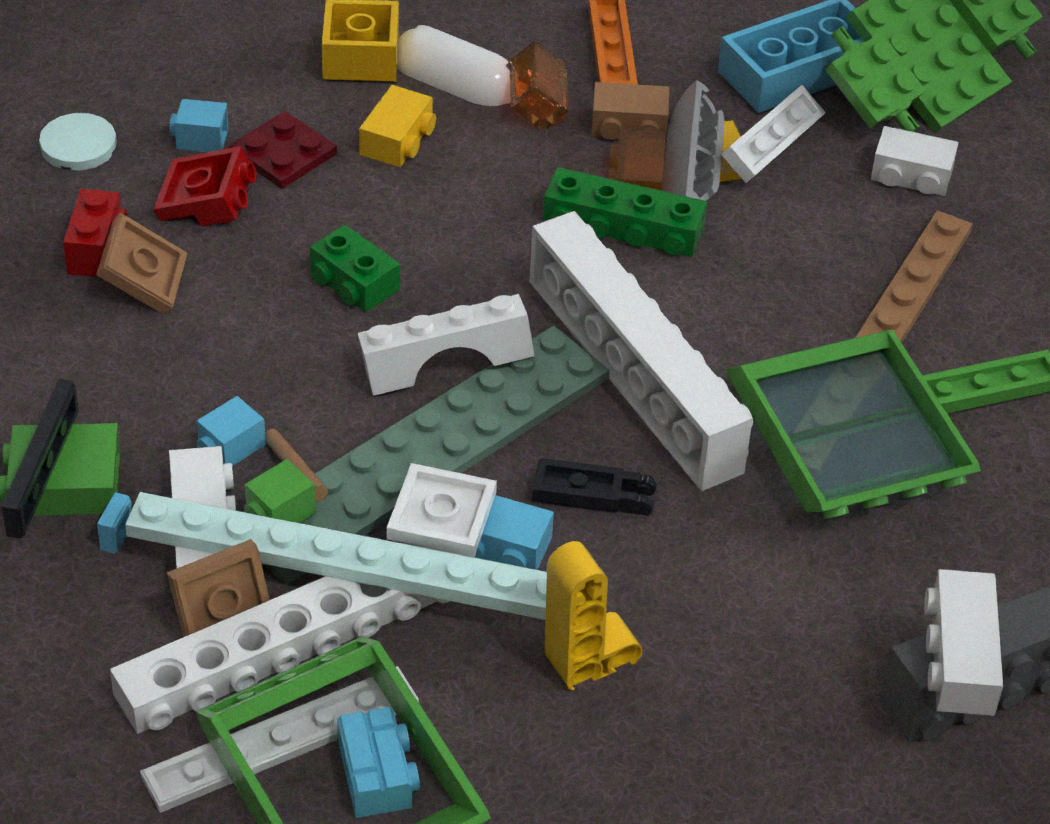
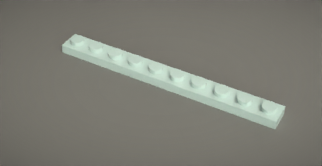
(342, 555)

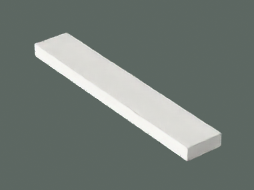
(261, 744)

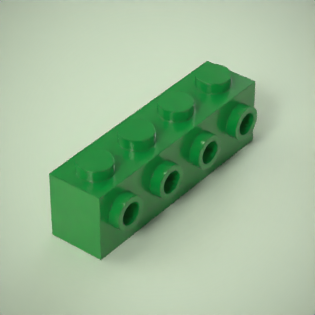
(628, 211)

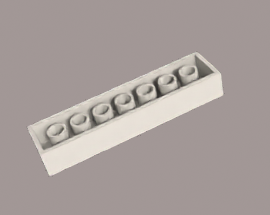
(643, 350)

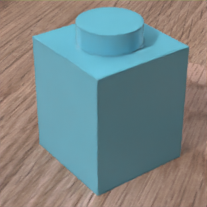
(200, 125)
(234, 428)

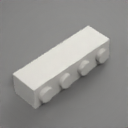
(202, 479)

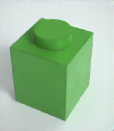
(281, 494)

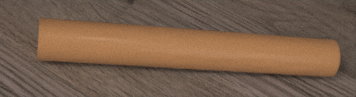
(285, 451)

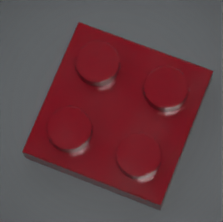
(285, 149)

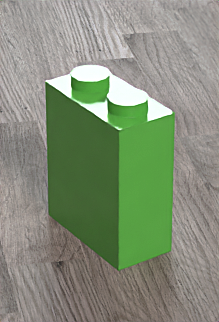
(84, 472)

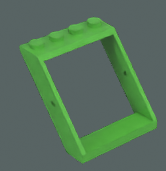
(313, 675)

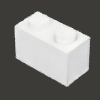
(914, 161)

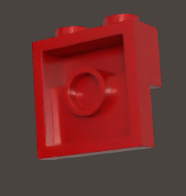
(206, 186)

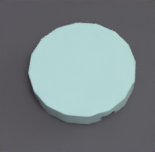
(77, 141)

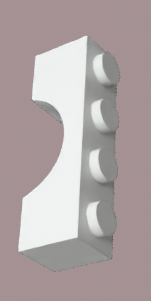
(399, 350)

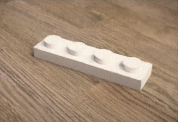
(773, 134)

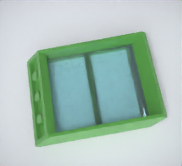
(853, 423)

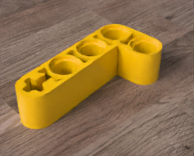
(578, 632)

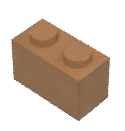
(630, 108)

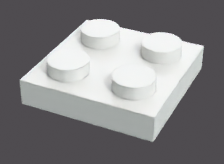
(441, 510)

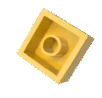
(360, 40)

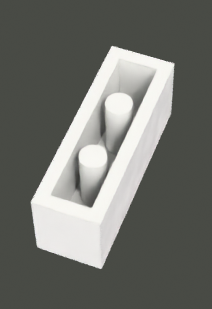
(964, 642)

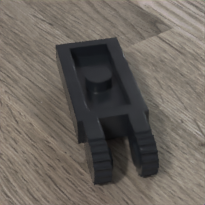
(593, 487)

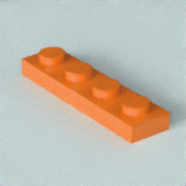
(612, 41)

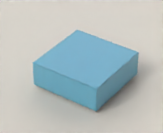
(112, 523)

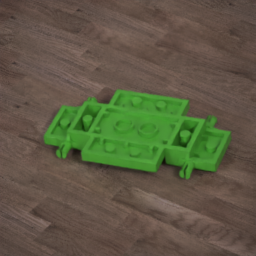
(928, 57)

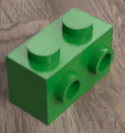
(354, 269)

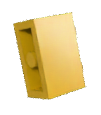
(396, 126)

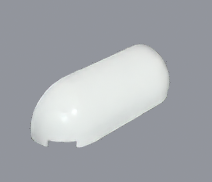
(454, 66)

